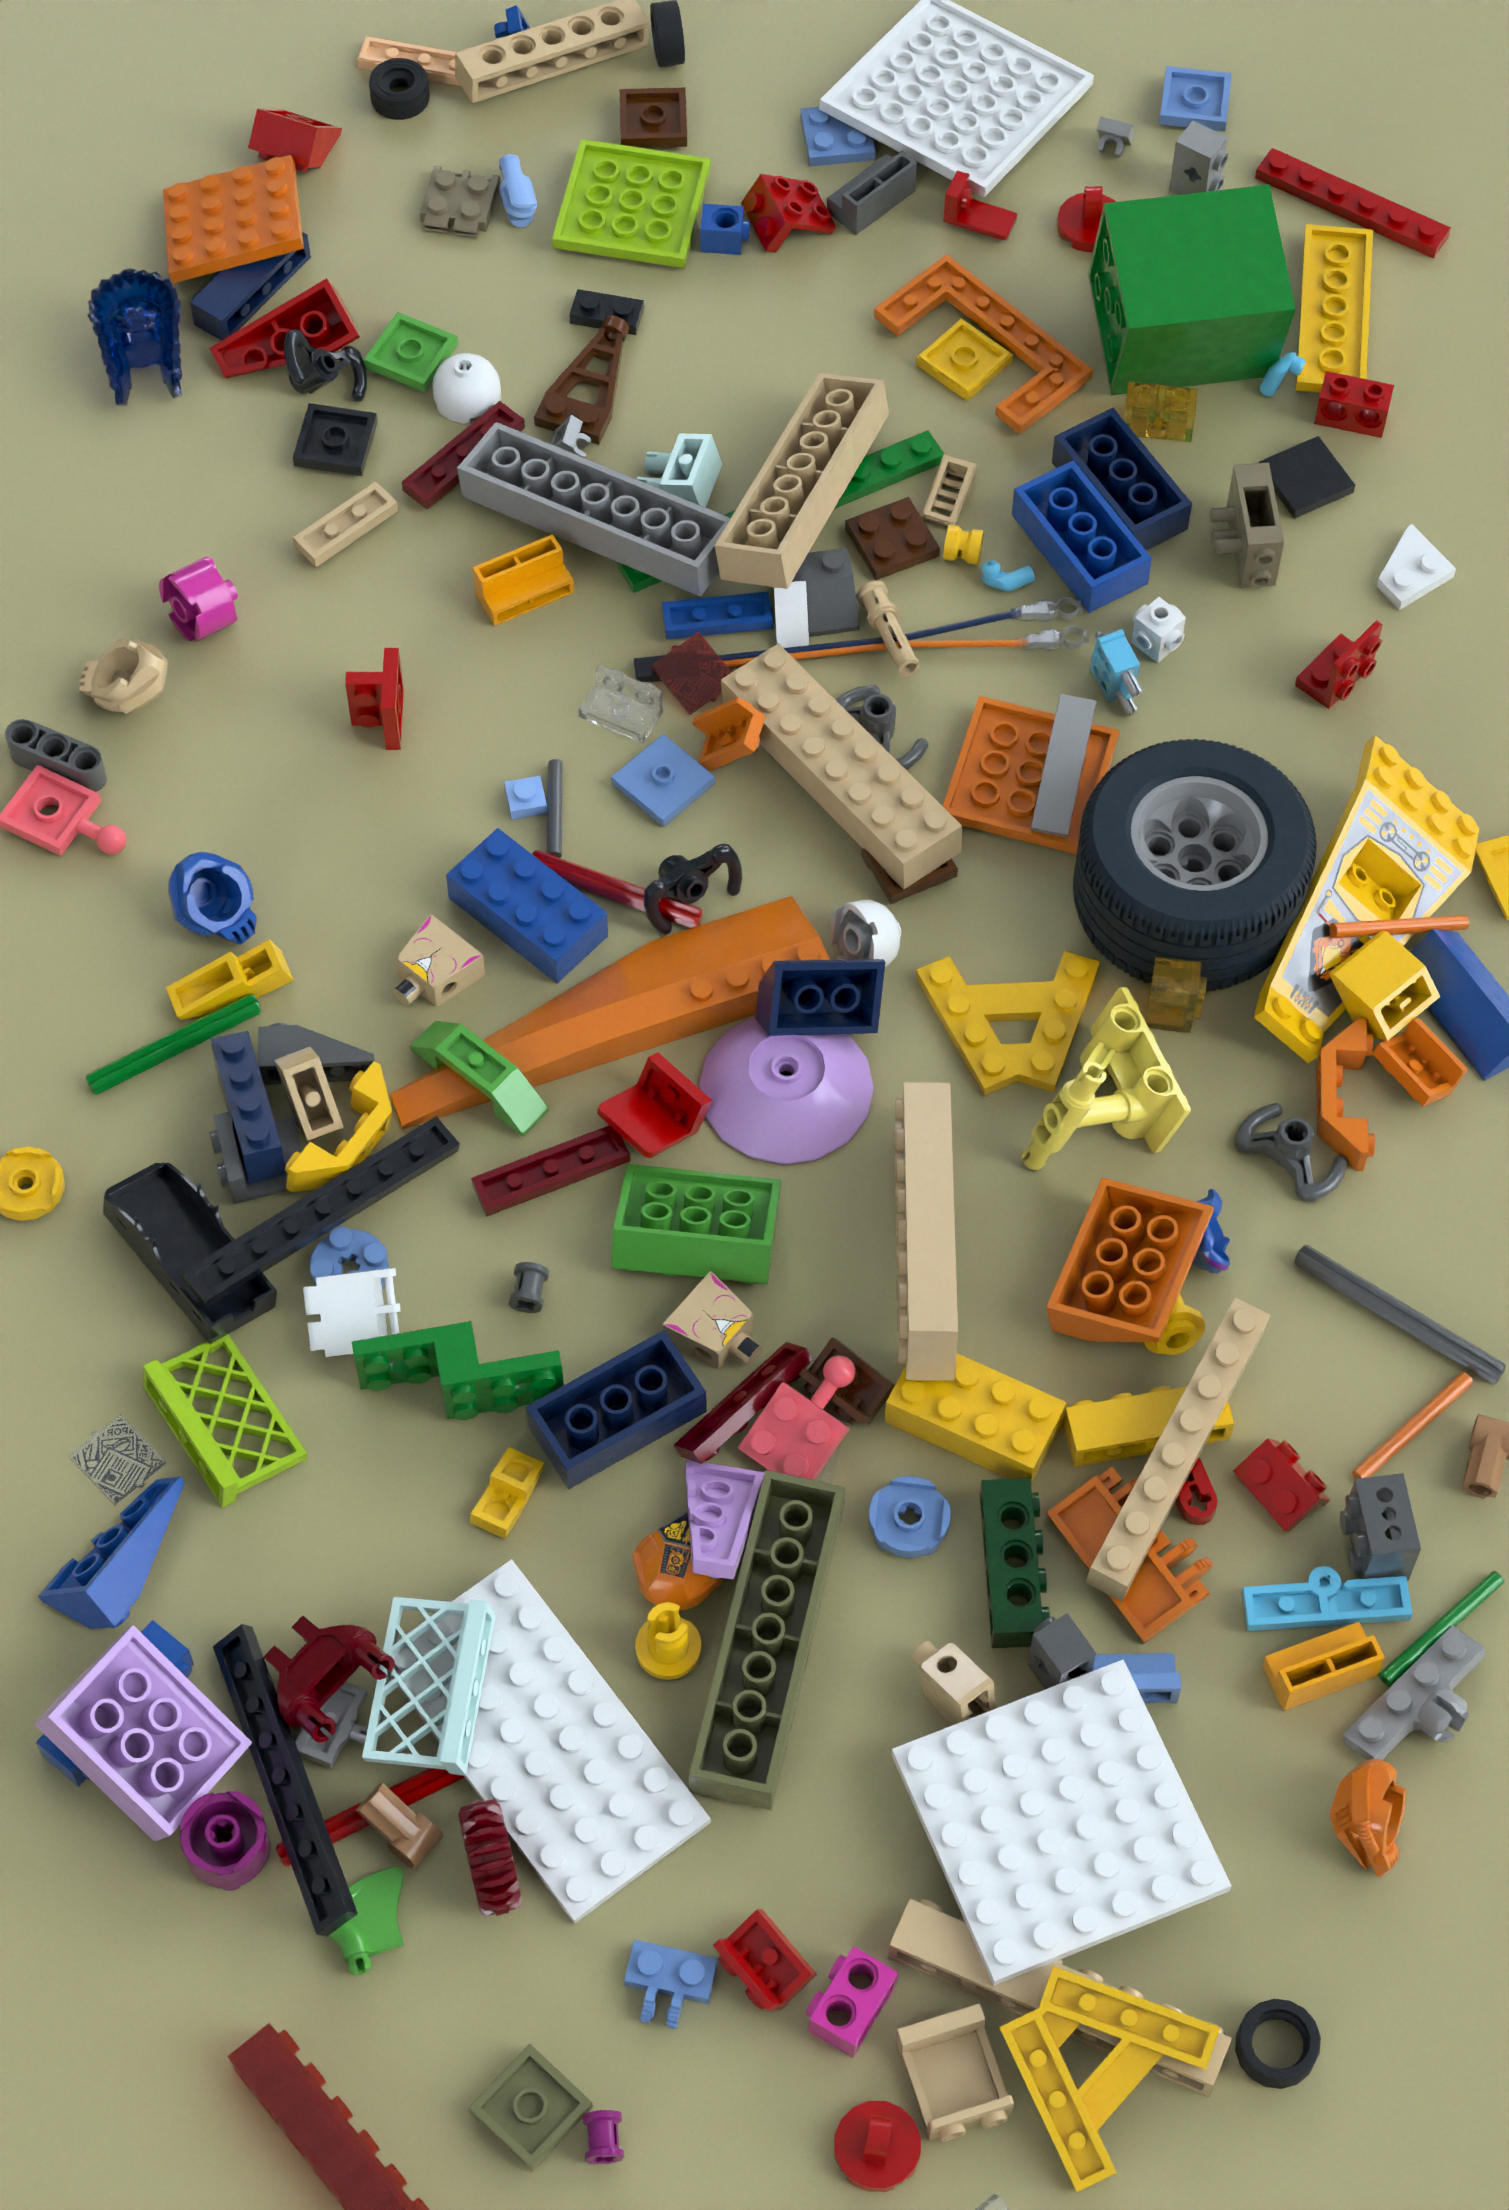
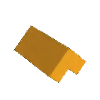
(522, 580)
(1323, 1665)

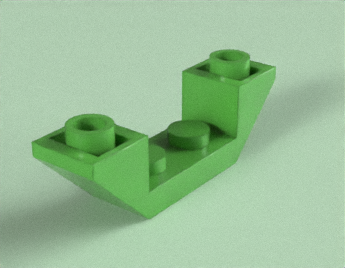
(484, 1068)

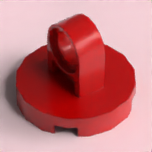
(1081, 216)
(877, 2146)

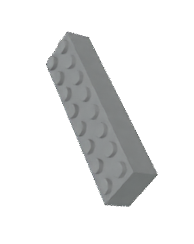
(594, 507)

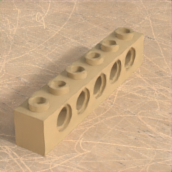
(551, 49)

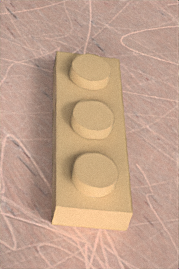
(345, 524)

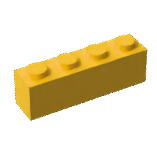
(1127, 1425)

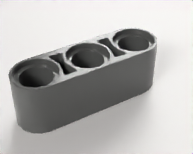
(46, 743)

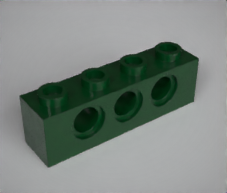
(1012, 1501)

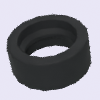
(667, 33)
(1292, 2014)

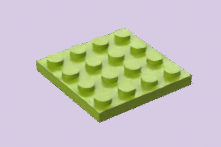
(632, 203)

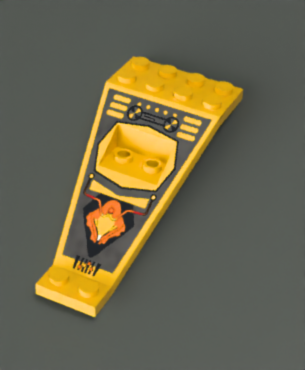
(1389, 858)

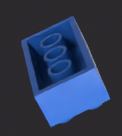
(1081, 536)
(527, 905)

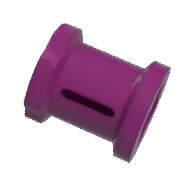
(603, 2137)

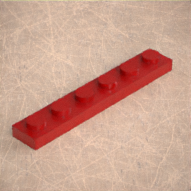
(1353, 203)

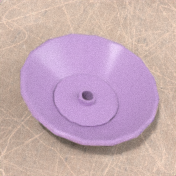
(781, 1115)

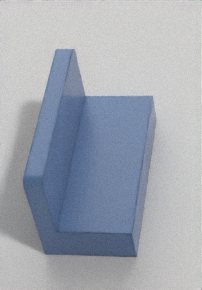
(1152, 1673)

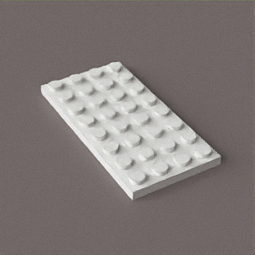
(559, 1751)

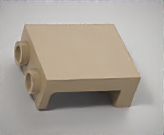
(954, 2073)

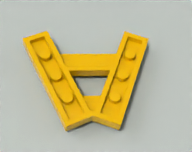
(970, 1008)
(1077, 2114)

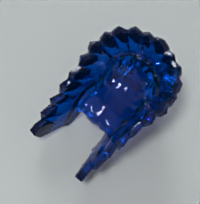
(136, 328)

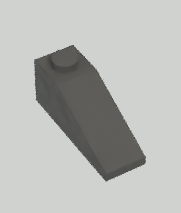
(337, 1058)

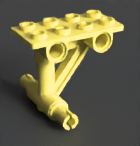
(1147, 1094)

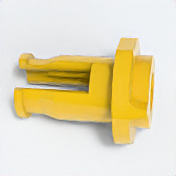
(1181, 1332)
(668, 1644)

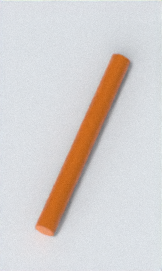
(1399, 926)
(1413, 1426)

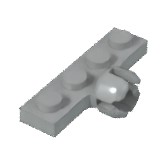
(1419, 1699)

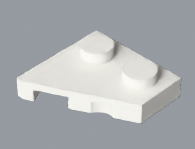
(1413, 569)

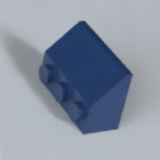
(821, 997)

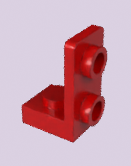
(974, 214)

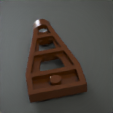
(558, 407)

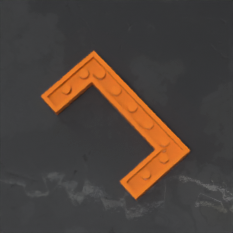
(1057, 368)

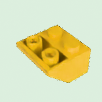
(1384, 985)

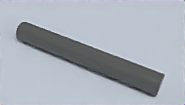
(554, 808)

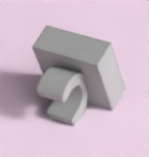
(1114, 131)
(568, 436)

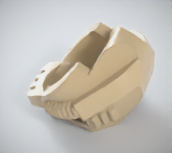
(134, 687)

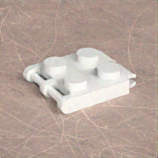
(350, 1309)

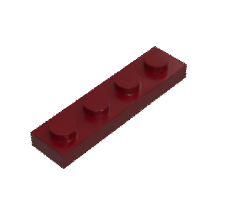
(440, 472)
(550, 1170)
(740, 1405)

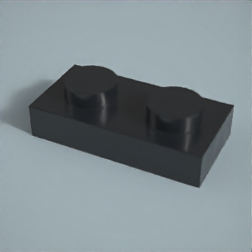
(592, 307)

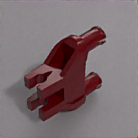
(321, 1670)

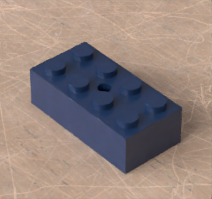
(1126, 477)
(616, 1409)

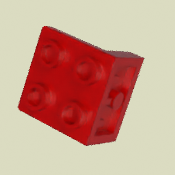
(1340, 666)

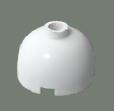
(465, 387)
(865, 931)

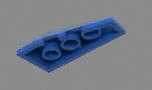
(113, 1573)

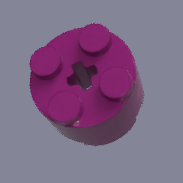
(226, 1816)

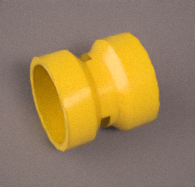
(963, 544)

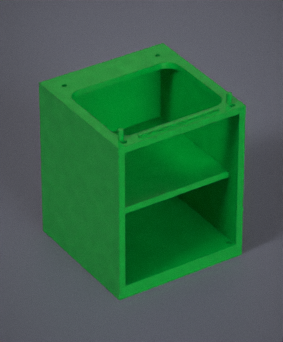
(1190, 288)

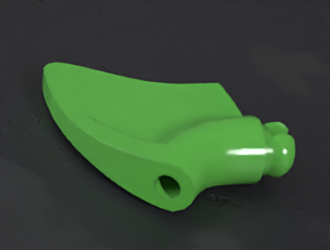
(376, 1924)

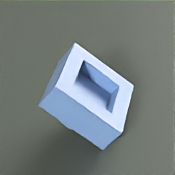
(525, 797)

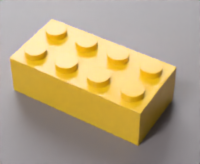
(980, 1417)

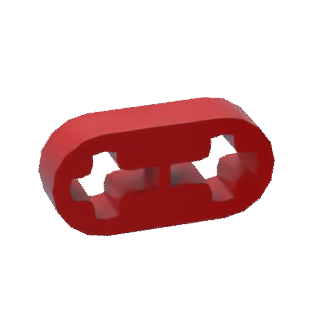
(1204, 1492)

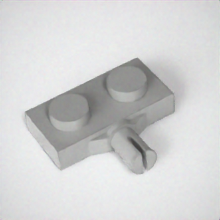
(344, 1710)

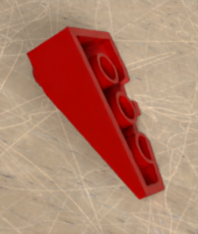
(260, 345)

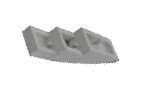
(1063, 765)

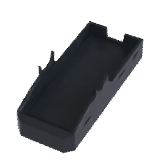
(173, 1229)

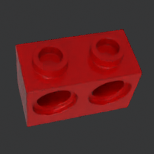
(1353, 404)

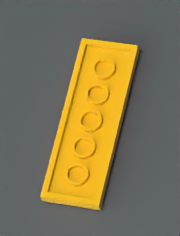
(1334, 303)

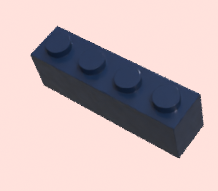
(242, 290)
(248, 1107)

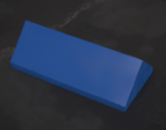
(1471, 1001)

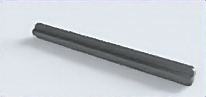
(1400, 1314)

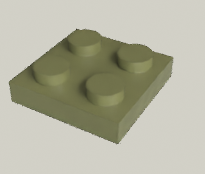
(530, 2107)

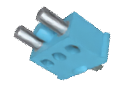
(1116, 669)

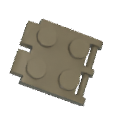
(458, 202)

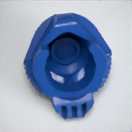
(212, 897)

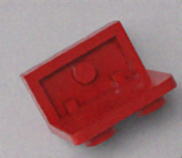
(781, 204)
(657, 1109)

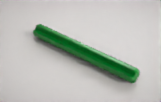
(173, 1044)

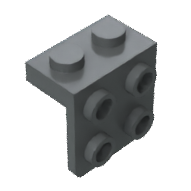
(232, 1170)

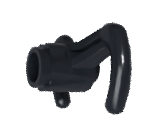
(315, 368)
(689, 881)

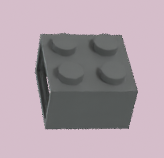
(1362, 1520)

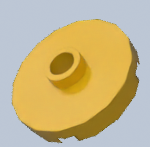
(34, 1167)

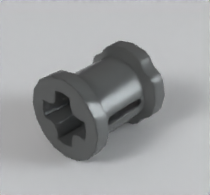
(528, 1287)

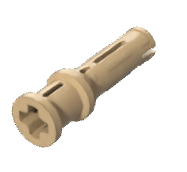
(904, 658)

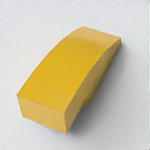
(229, 979)

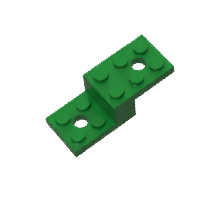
(452, 1355)

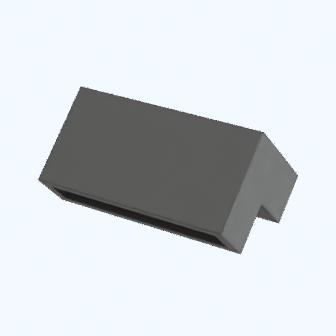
(873, 192)

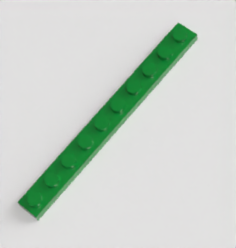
(873, 474)

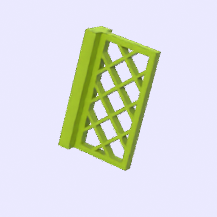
(198, 1440)

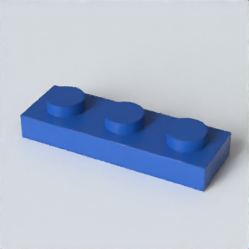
(717, 615)

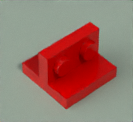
(378, 698)

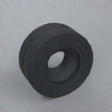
(399, 73)

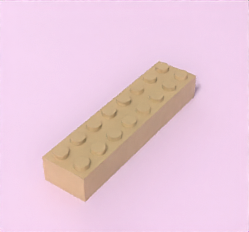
(802, 481)
(845, 768)
(927, 1229)

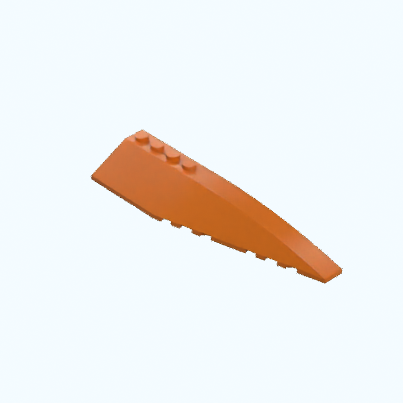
(634, 1005)

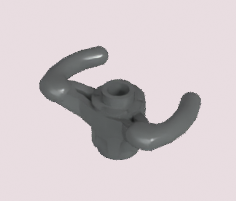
(878, 719)
(1289, 1148)

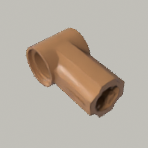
(1487, 1458)
(408, 1833)

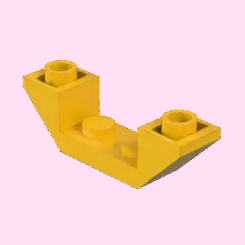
(316, 1166)

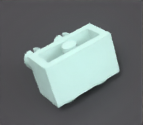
(687, 470)

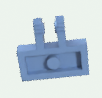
(672, 1974)

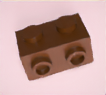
(859, 1399)

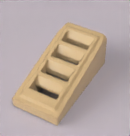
(957, 468)

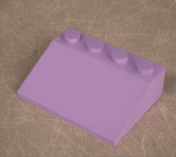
(143, 1733)

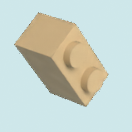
(308, 1093)

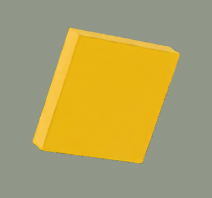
(964, 359)

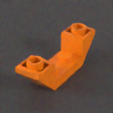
(1343, 1134)

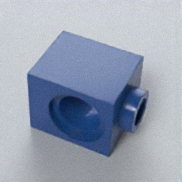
(723, 229)

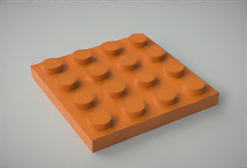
(232, 219)
(1003, 769)

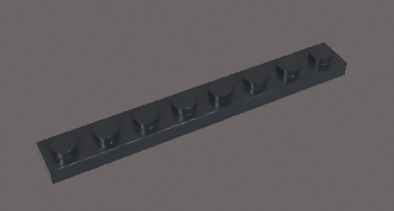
(320, 1212)
(285, 1781)

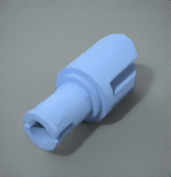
(516, 192)

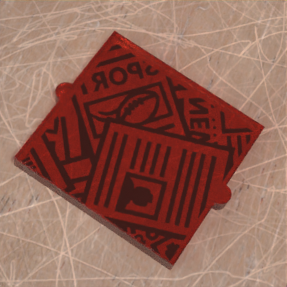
(692, 673)

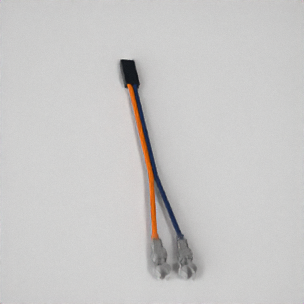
(1040, 611)

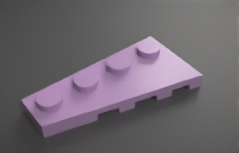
(719, 1515)

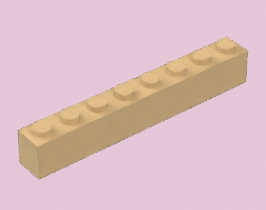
(1177, 1449)
(946, 1951)

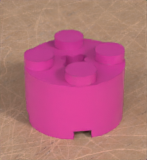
(199, 599)

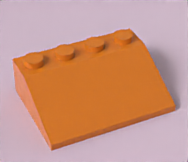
(1127, 1264)

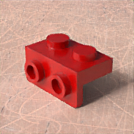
(1282, 1483)
(764, 1962)

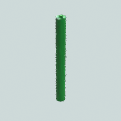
(1430, 1636)

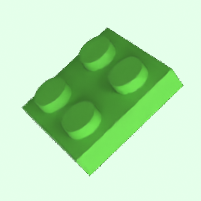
(410, 352)

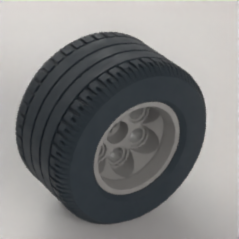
(1187, 805)

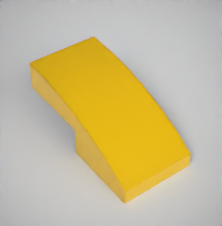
(507, 1492)

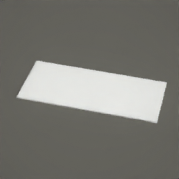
(791, 615)

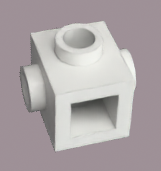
(1158, 629)

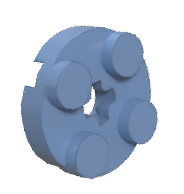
(344, 1246)
(903, 1539)

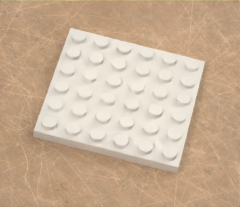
(956, 93)
(1059, 1821)

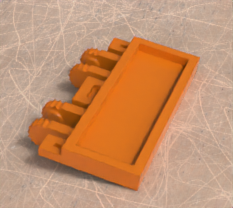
(1155, 1594)

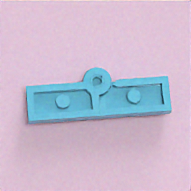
(1326, 1602)

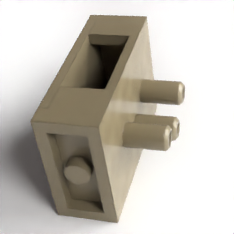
(1254, 526)

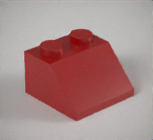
(288, 133)

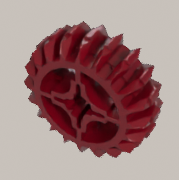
(489, 1857)

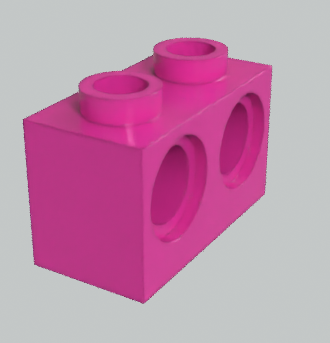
(860, 2004)

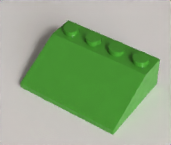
(695, 1224)

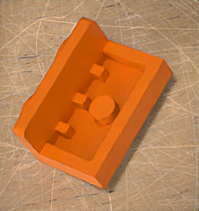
(730, 732)
(1421, 1063)

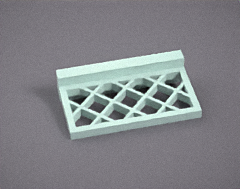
(464, 1689)

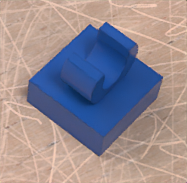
(515, 23)

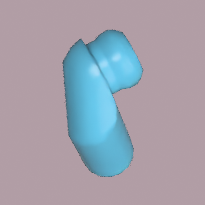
(1277, 372)
(1005, 581)

